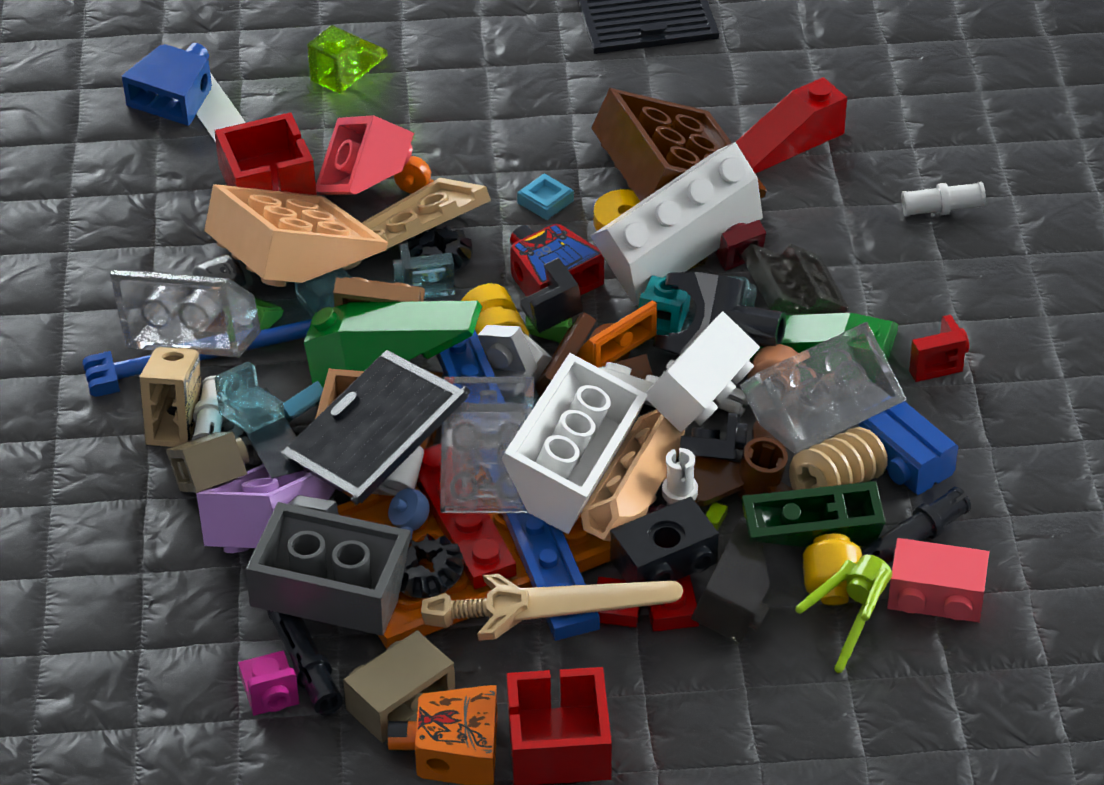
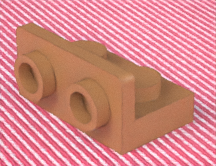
(364, 290)

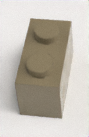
(208, 461)
(393, 682)

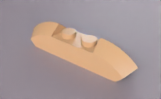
(632, 476)

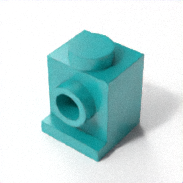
(667, 300)

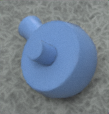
(409, 509)

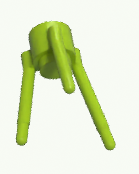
(864, 585)

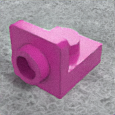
(269, 683)

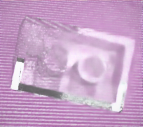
(185, 312)
(824, 389)

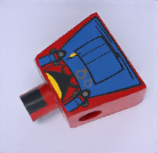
(533, 250)

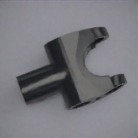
(718, 294)

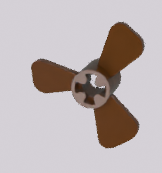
(757, 473)

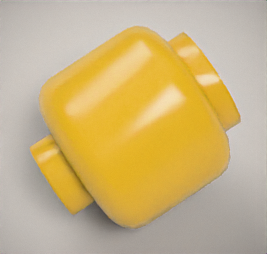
(824, 560)

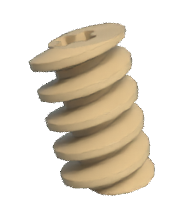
(841, 460)

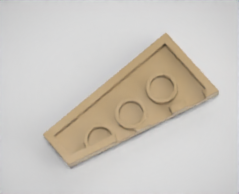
(424, 210)

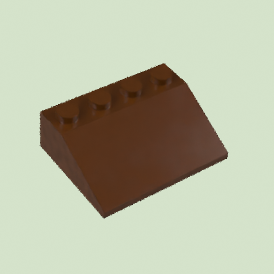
(655, 139)

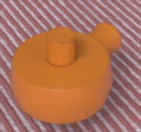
(414, 175)

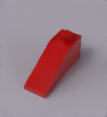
(795, 125)

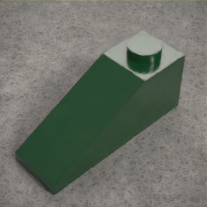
(804, 514)

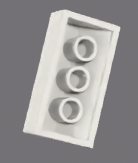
(681, 220)
(570, 440)

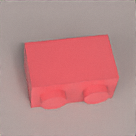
(938, 580)

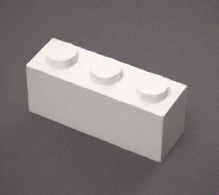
(703, 373)

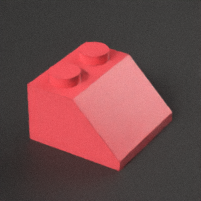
(363, 154)

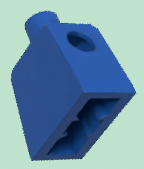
(169, 82)

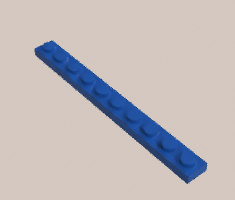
(539, 545)

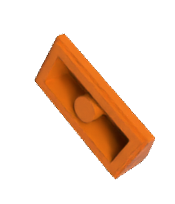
(621, 336)

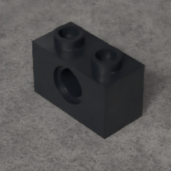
(665, 544)

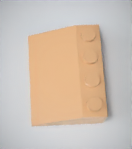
(287, 233)

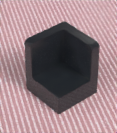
(557, 301)

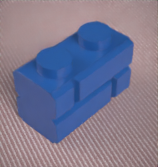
(914, 447)

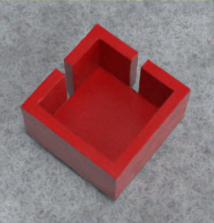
(266, 156)
(564, 741)

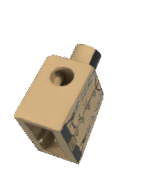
(169, 380)

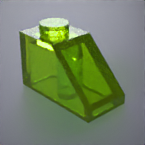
(341, 58)

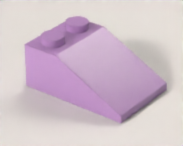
(239, 510)

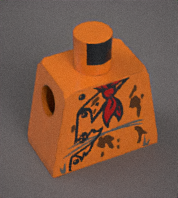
(452, 735)

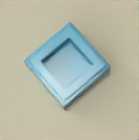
(545, 196)
(302, 401)

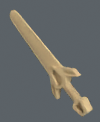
(510, 604)

